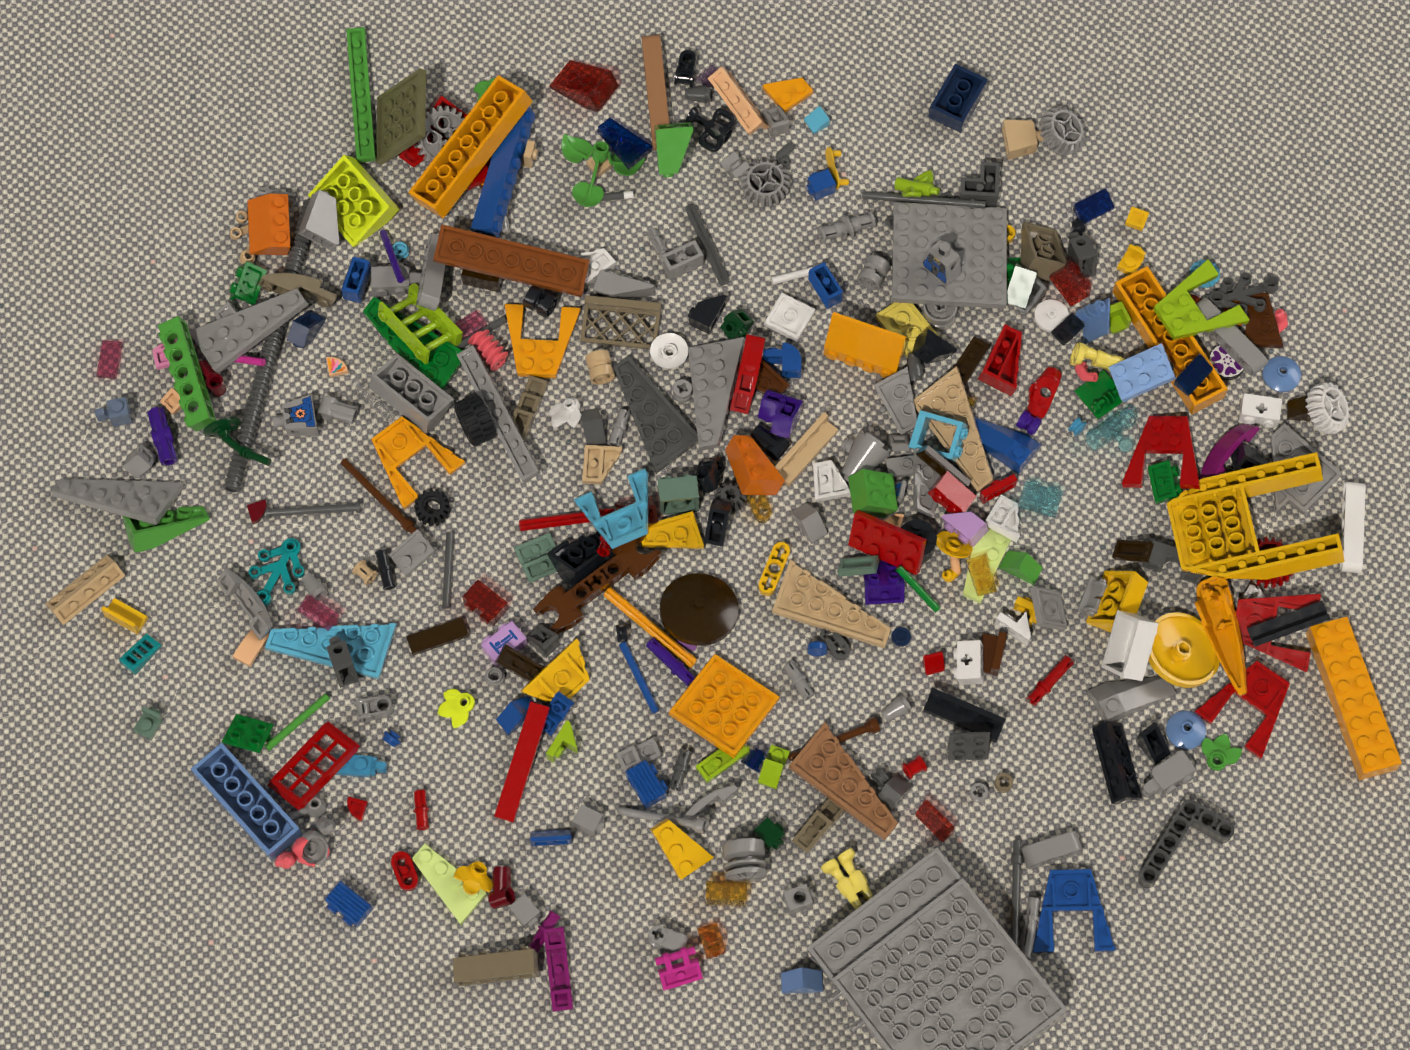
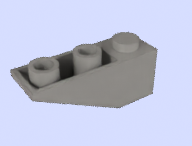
(621, 287)

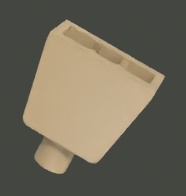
(1020, 138)

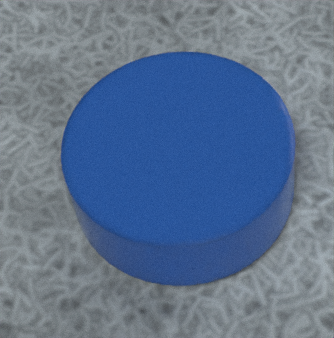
(817, 648)

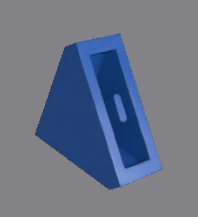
(514, 715)

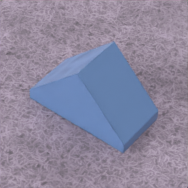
(801, 981)

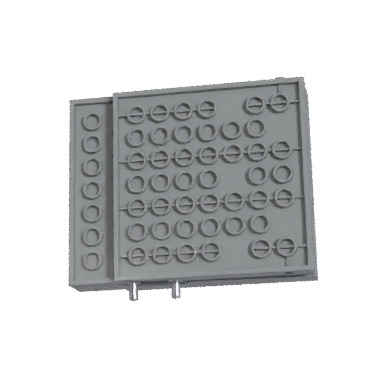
(935, 968)

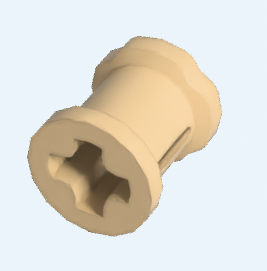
(360, 567)

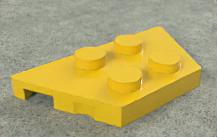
(562, 674)

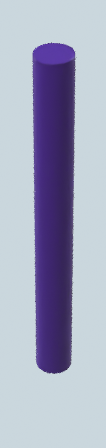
(391, 255)

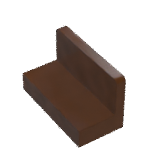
(992, 652)

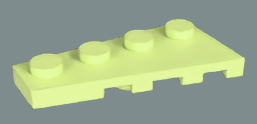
(441, 877)

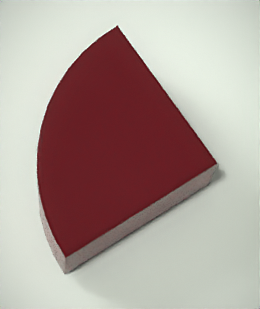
(257, 510)

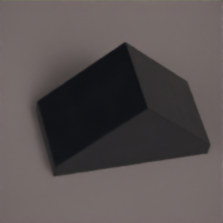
(1153, 743)

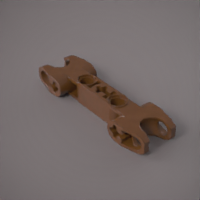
(568, 604)

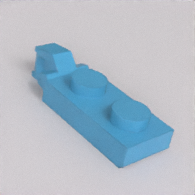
(362, 767)

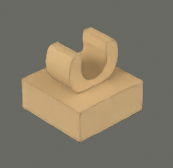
(602, 167)

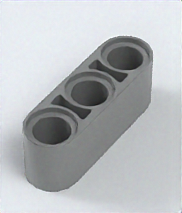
(1052, 849)

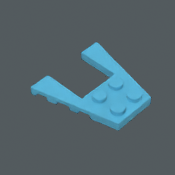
(624, 523)

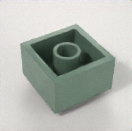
(678, 494)

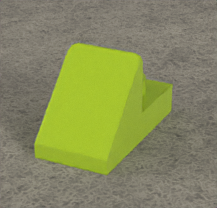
(564, 738)
(773, 767)

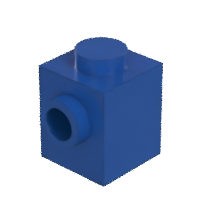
(820, 184)

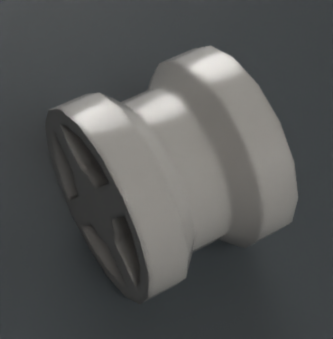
(682, 395)

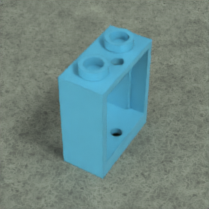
(921, 428)

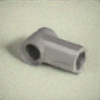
(332, 409)

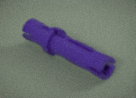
(677, 668)

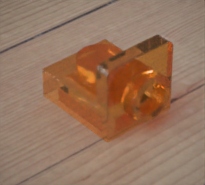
(711, 940)

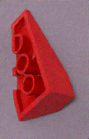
(411, 155)

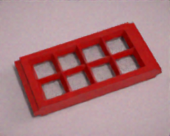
(313, 766)

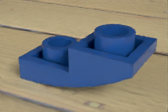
(559, 708)

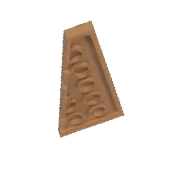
(837, 777)

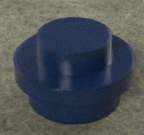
(901, 636)

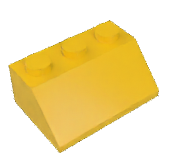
(1122, 593)

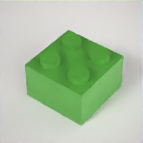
(873, 493)

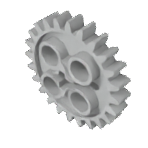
(451, 123)

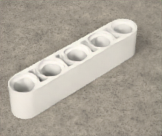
(1353, 526)

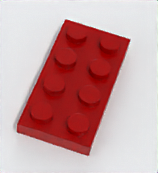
(887, 541)

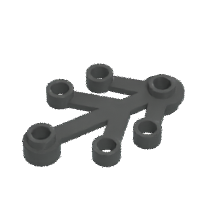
(1221, 299)

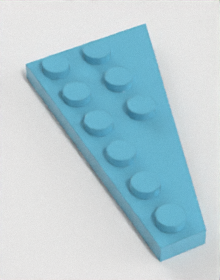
(366, 645)

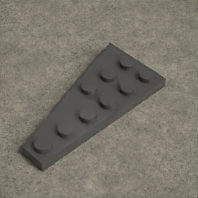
(658, 422)

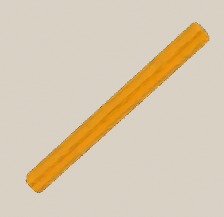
(650, 627)

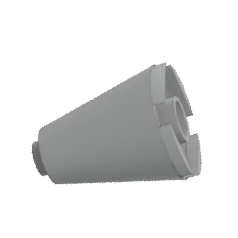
(865, 454)

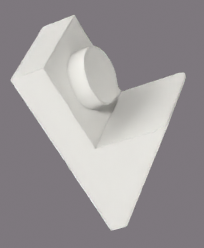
(1017, 630)

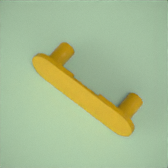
(830, 154)

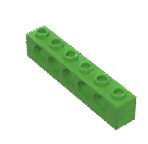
(194, 380)

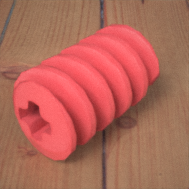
(488, 350)

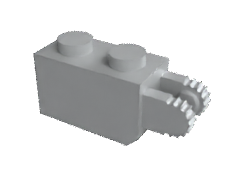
(385, 283)
(1168, 775)

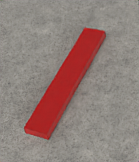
(522, 762)

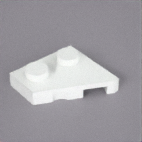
(829, 482)
(1004, 518)

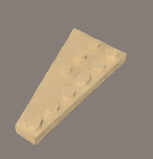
(950, 400)
(821, 606)

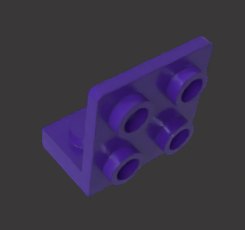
(884, 586)

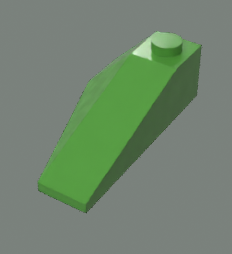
(147, 536)

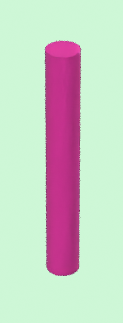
(251, 360)

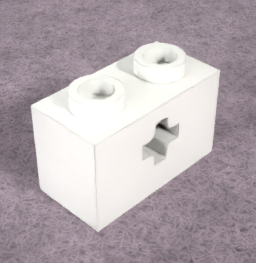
(1269, 408)
(973, 672)

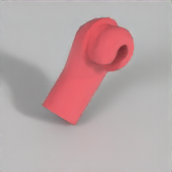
(1281, 319)
(1081, 371)

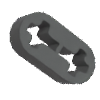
(838, 640)

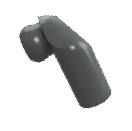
(782, 155)

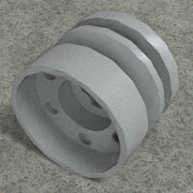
(744, 860)

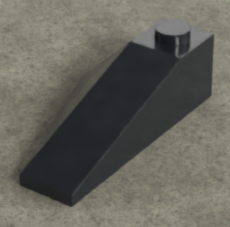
(577, 559)

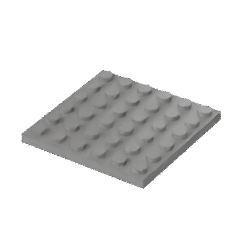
(974, 234)

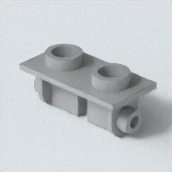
(1089, 602)

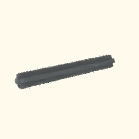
(707, 244)

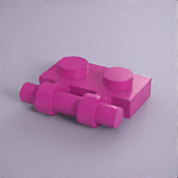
(680, 973)

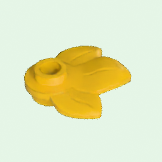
(474, 878)

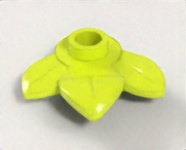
(453, 707)

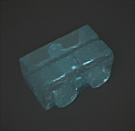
(1040, 498)

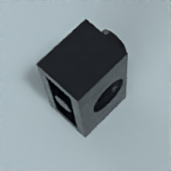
(718, 522)

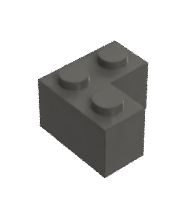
(982, 188)

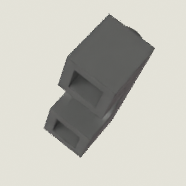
(1165, 553)

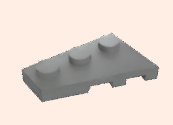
(923, 480)

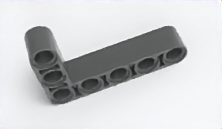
(1176, 837)

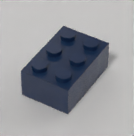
(958, 98)

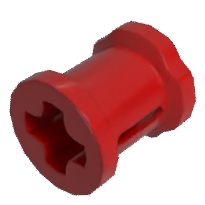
(914, 767)

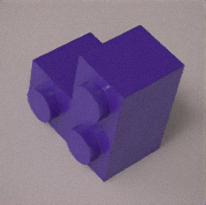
(781, 411)

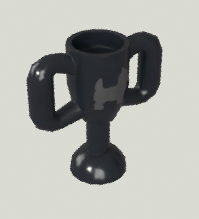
(717, 130)

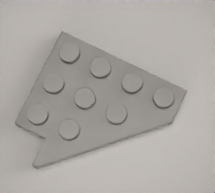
(1286, 445)

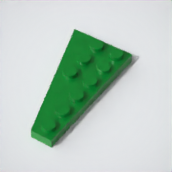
(442, 360)

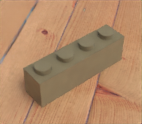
(495, 967)

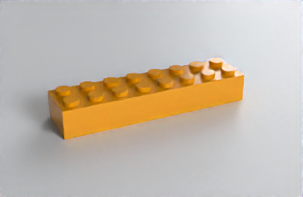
(470, 146)
(1139, 295)
(1353, 698)

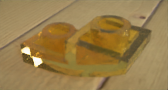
(981, 575)

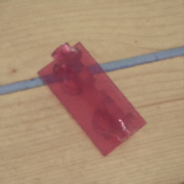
(318, 612)

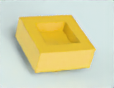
(1136, 218)

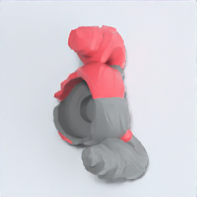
(313, 839)

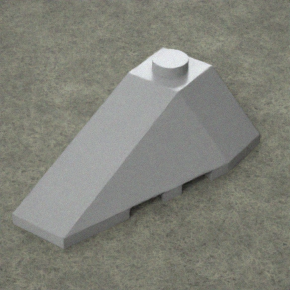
(1127, 697)

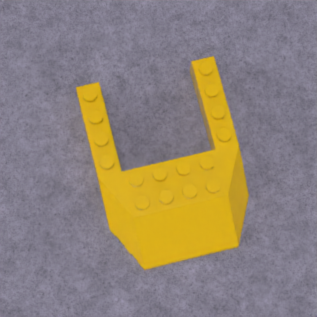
(1217, 530)

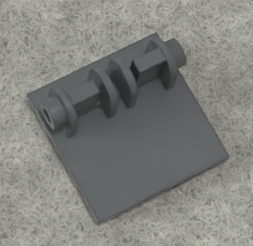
(968, 746)

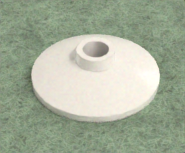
(669, 343)

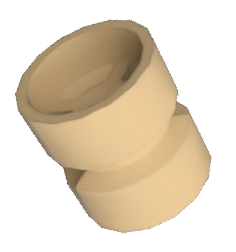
(600, 367)

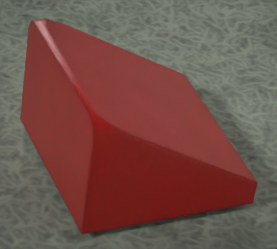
(933, 663)

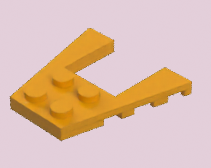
(539, 357)
(399, 444)

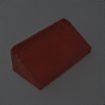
(935, 821)

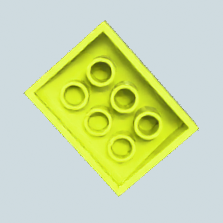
(359, 200)

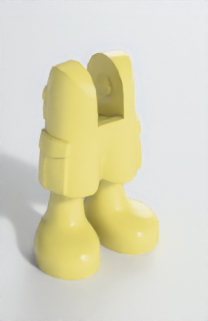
(1098, 357)
(849, 885)

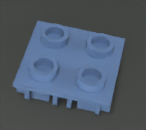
(1095, 319)

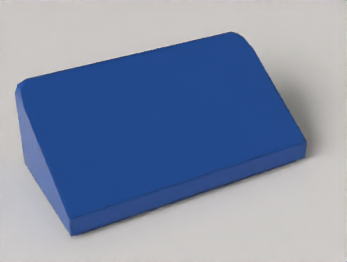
(551, 837)

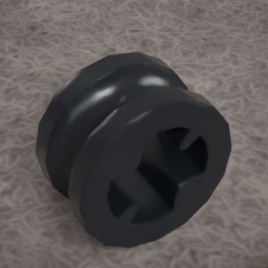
(621, 633)

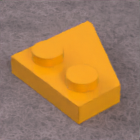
(788, 92)

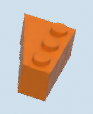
(752, 467)

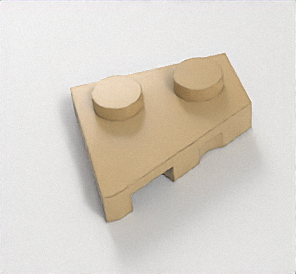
(599, 462)

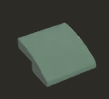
(534, 557)

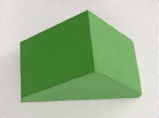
(1021, 565)

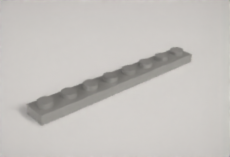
(499, 413)

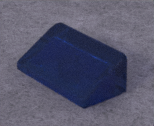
(1093, 206)
(1193, 375)

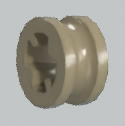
(997, 782)

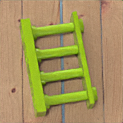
(438, 320)

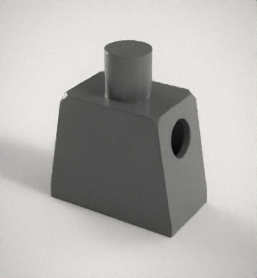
(1083, 254)
(341, 662)

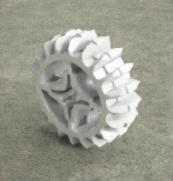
(1328, 408)

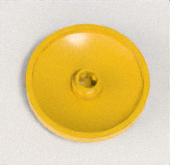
(1183, 651)

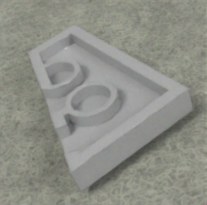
(898, 400)

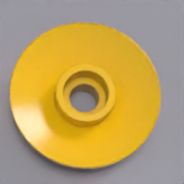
(952, 545)

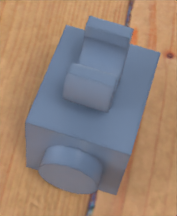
(117, 412)

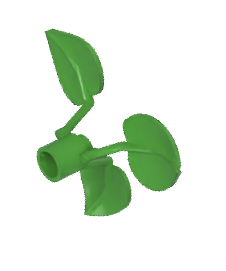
(575, 150)

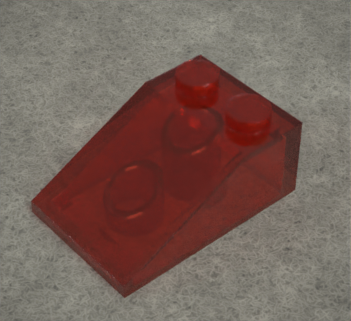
(585, 84)

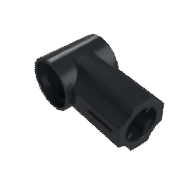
(773, 445)

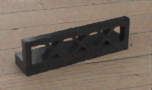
(1288, 623)
(963, 714)
(1113, 762)

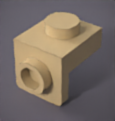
(530, 154)

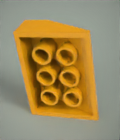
(864, 345)

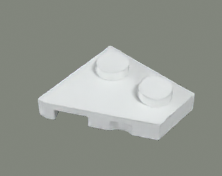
(599, 260)

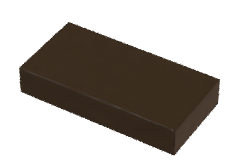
(1133, 550)

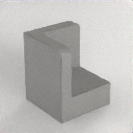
(139, 461)

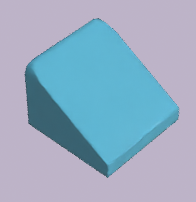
(817, 120)

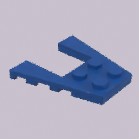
(1071, 892)

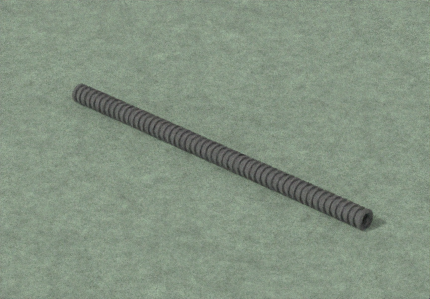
(263, 373)

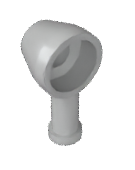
(308, 809)

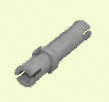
(1031, 920)

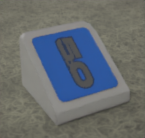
(900, 488)

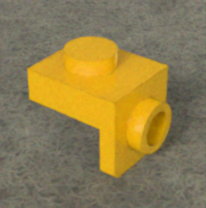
(1026, 605)

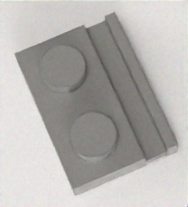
(412, 553)

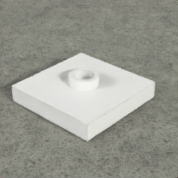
(789, 317)

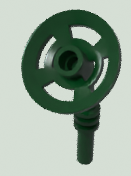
(223, 430)

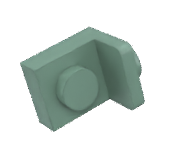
(148, 723)

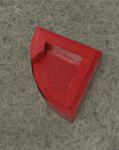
(357, 807)

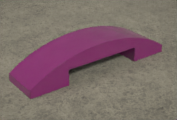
(1225, 448)
(558, 969)

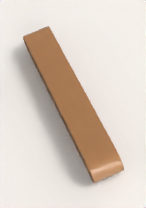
(655, 83)

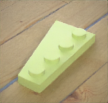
(994, 547)

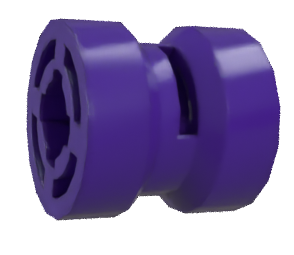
(1029, 423)

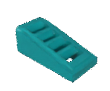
(140, 663)

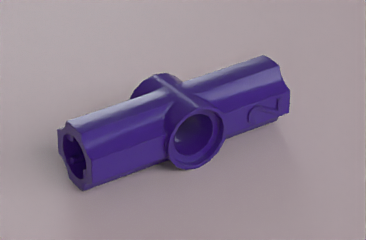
(162, 436)

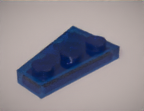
(624, 143)

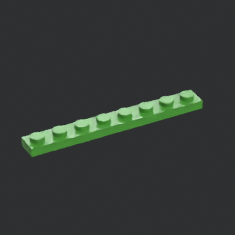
(360, 95)

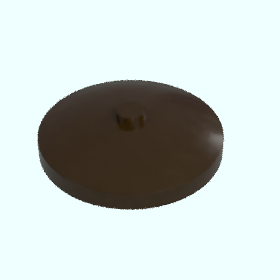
(699, 609)

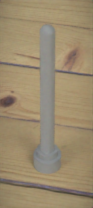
(699, 824)

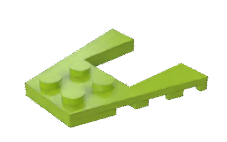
(1182, 315)

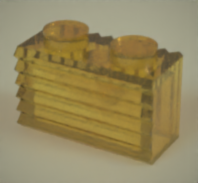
(726, 893)

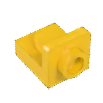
(1131, 260)

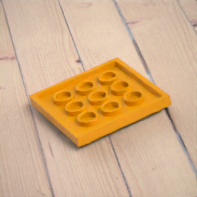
(724, 706)

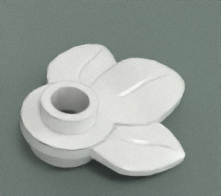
(566, 412)

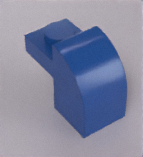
(788, 357)

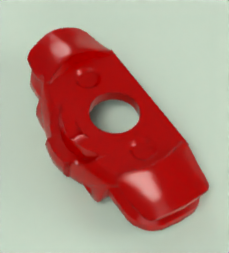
(1039, 405)

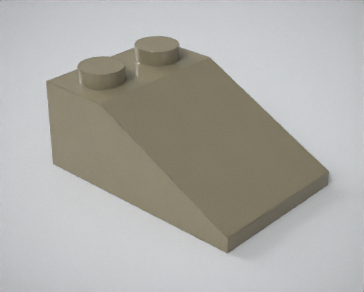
(1041, 250)

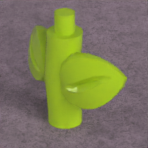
(919, 187)

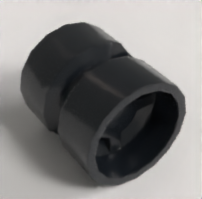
(541, 301)

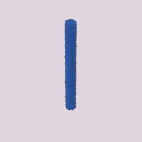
(639, 678)

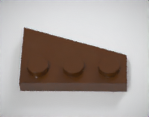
(1262, 325)
(769, 380)

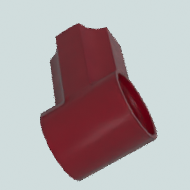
(211, 378)
(502, 892)

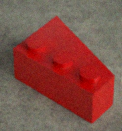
(1002, 362)

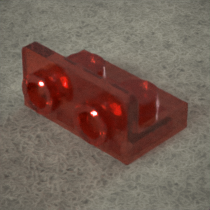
(1071, 283)

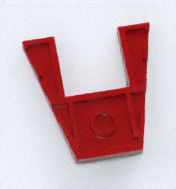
(1164, 436)
(1258, 610)
(1264, 693)

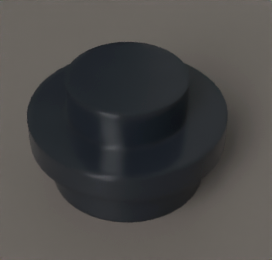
(1078, 226)

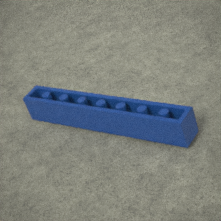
(501, 178)

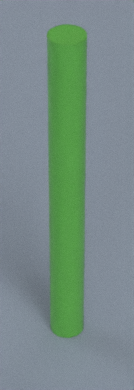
(297, 722)

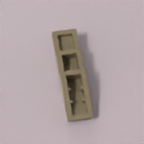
(529, 405)
(818, 826)

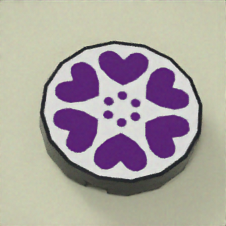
(1224, 364)

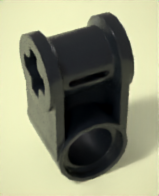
(685, 71)
(709, 474)

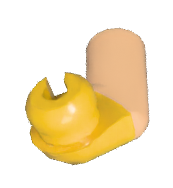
(954, 571)

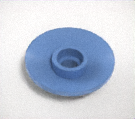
(1278, 381)
(1179, 736)

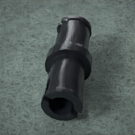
(385, 569)

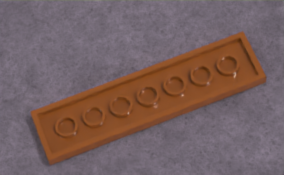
(511, 260)

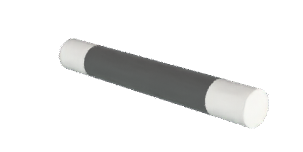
(617, 195)

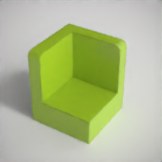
(1118, 318)

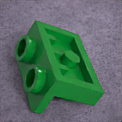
(245, 286)
(1164, 481)

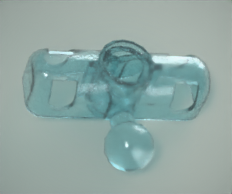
(1121, 424)

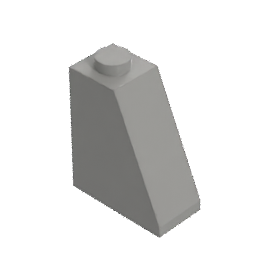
(321, 221)

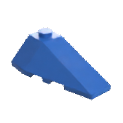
(1006, 444)

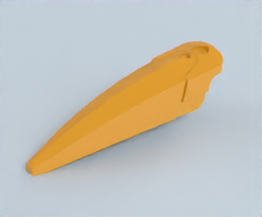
(1222, 628)

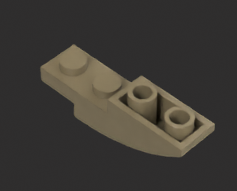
(308, 286)

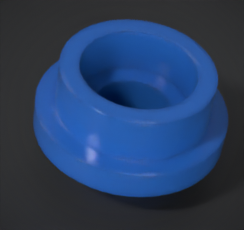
(391, 738)

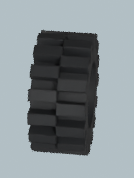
(434, 518)

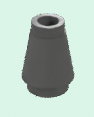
(700, 94)
(914, 368)

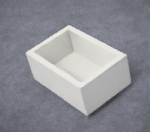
(1129, 645)

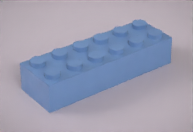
(246, 801)

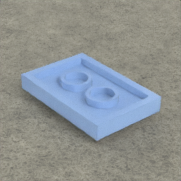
(1142, 372)

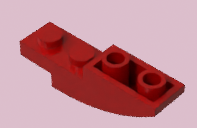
(747, 374)

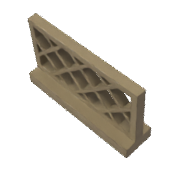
(620, 306)

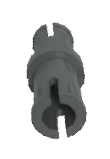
(680, 769)

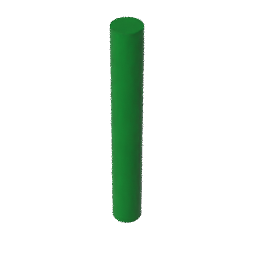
(917, 588)

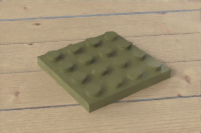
(401, 116)

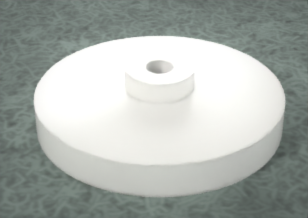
(1050, 314)

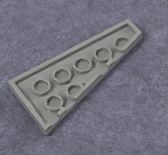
(236, 334)
(713, 381)

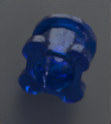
(754, 759)

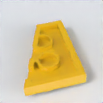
(674, 532)
(680, 850)

